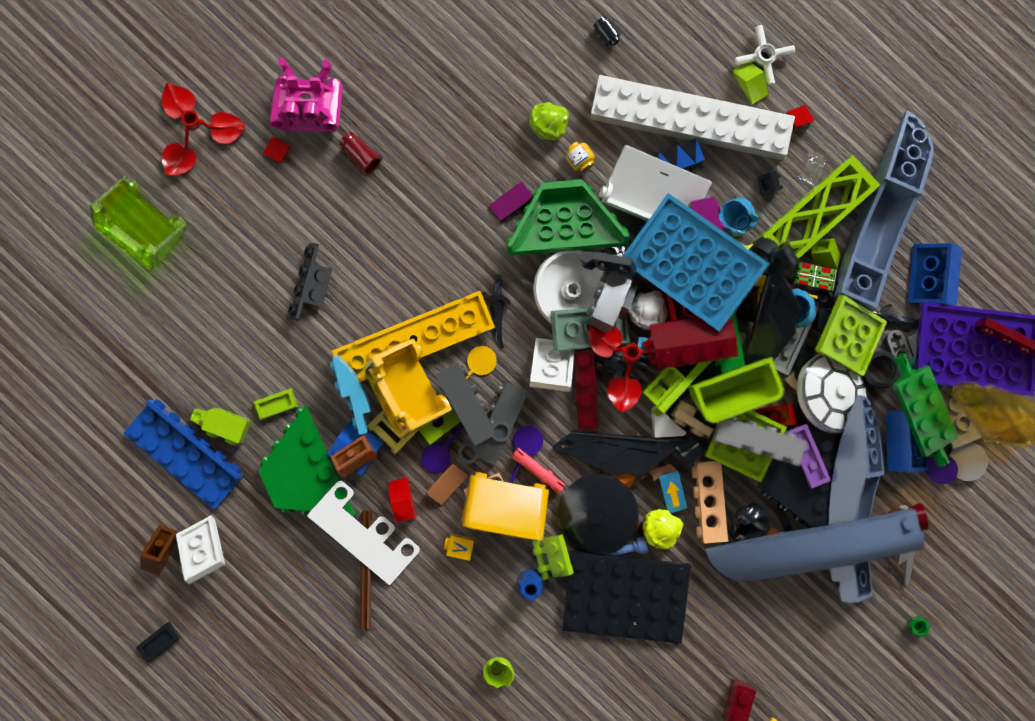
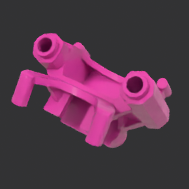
(312, 115)

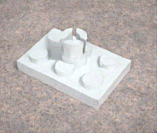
(550, 367)
(200, 549)

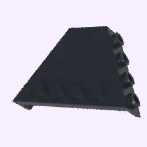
(791, 490)

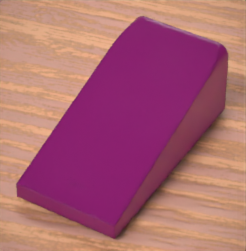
(511, 201)

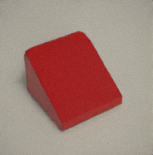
(802, 117)

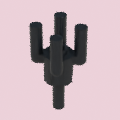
(617, 366)

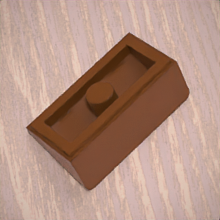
(353, 456)

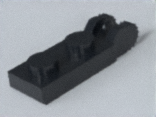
(607, 262)

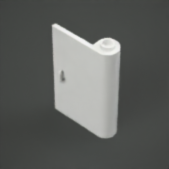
(640, 187)

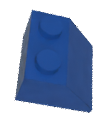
(349, 435)

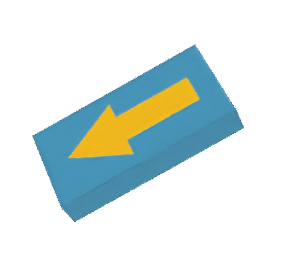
(672, 492)

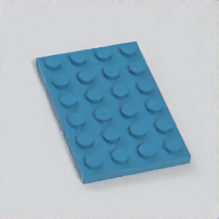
(695, 262)

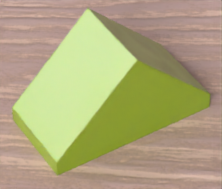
(751, 81)

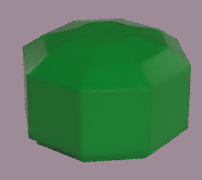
(918, 626)

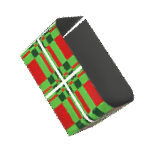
(812, 277)

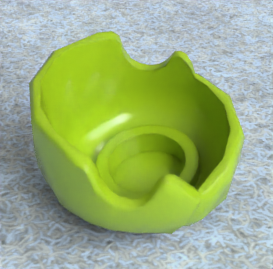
(498, 672)

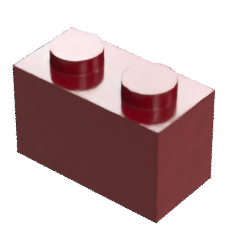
(739, 701)

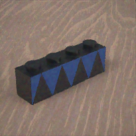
(684, 155)

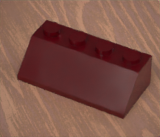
(691, 342)

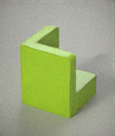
(826, 253)

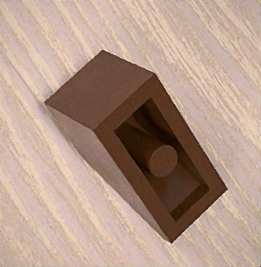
(158, 550)

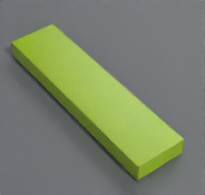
(672, 397)

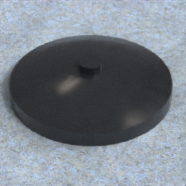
(598, 513)

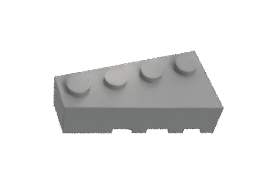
(760, 440)

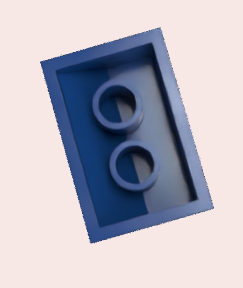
(935, 273)
(902, 448)

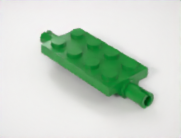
(924, 409)

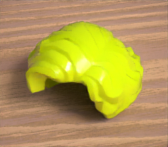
(661, 529)

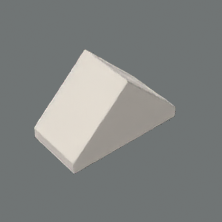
(664, 426)

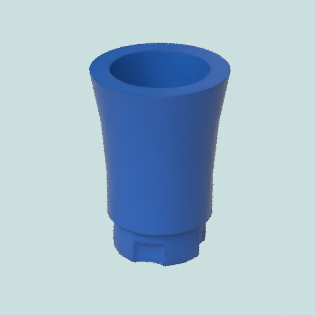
(530, 577)

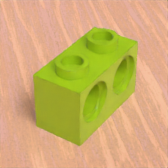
(662, 385)

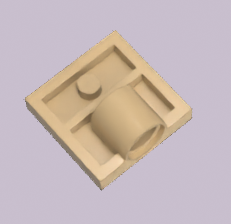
(683, 416)

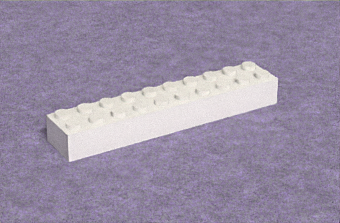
(692, 117)

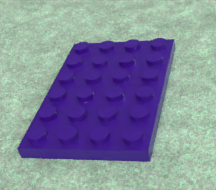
(964, 354)

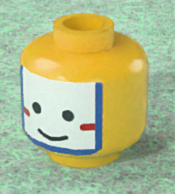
(580, 157)

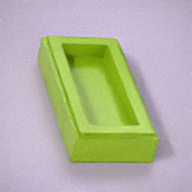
(275, 404)

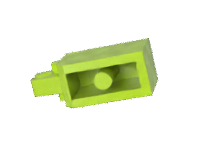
(223, 424)

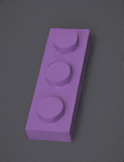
(811, 461)

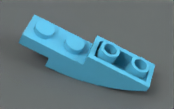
(350, 385)

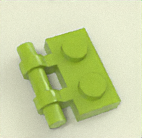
(557, 556)

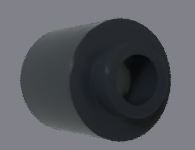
(607, 31)

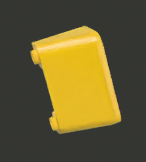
(404, 388)
(505, 507)

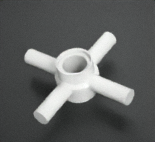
(770, 50)

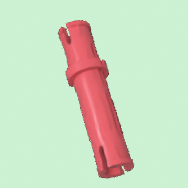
(544, 475)

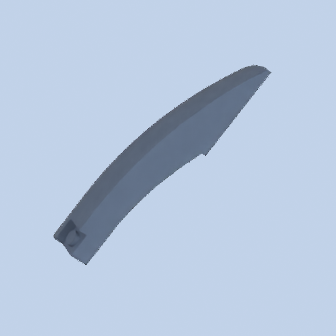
(885, 213)
(854, 488)
(819, 547)

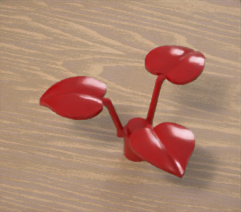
(180, 103)
(621, 391)

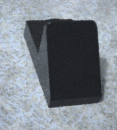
(748, 307)

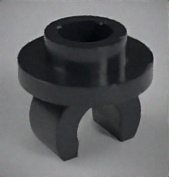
(825, 298)

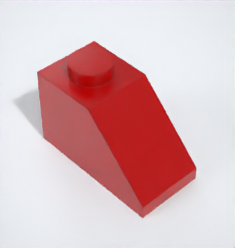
(402, 500)

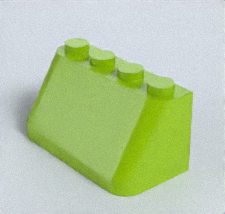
(737, 390)

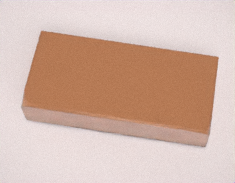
(447, 484)

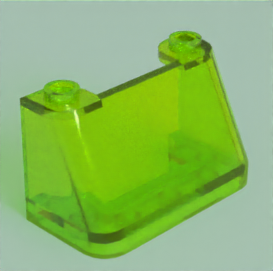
(136, 223)

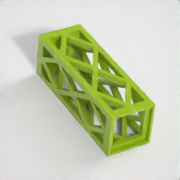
(853, 175)

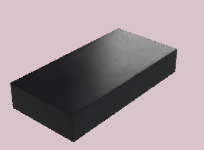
(158, 642)

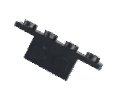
(311, 284)

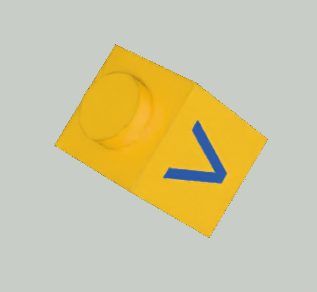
(459, 546)

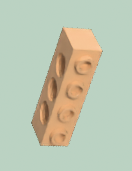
(718, 531)

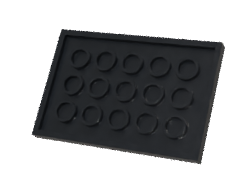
(626, 597)

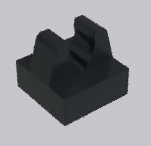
(769, 183)

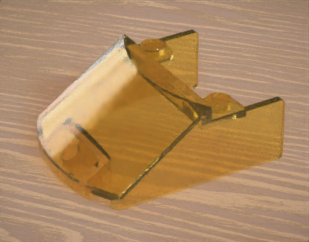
(997, 414)

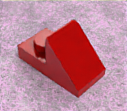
(781, 414)

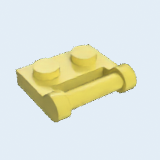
(373, 425)

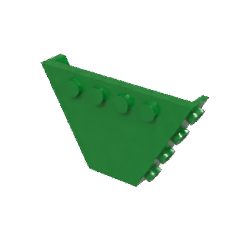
(565, 219)
(299, 468)

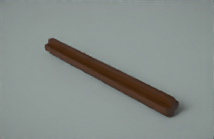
(365, 581)

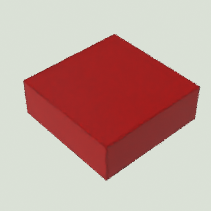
(276, 150)

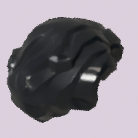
(749, 522)

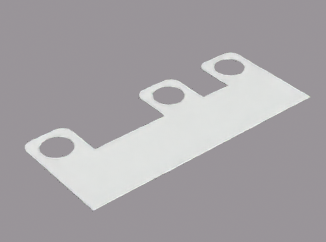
(361, 542)

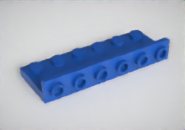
(184, 453)

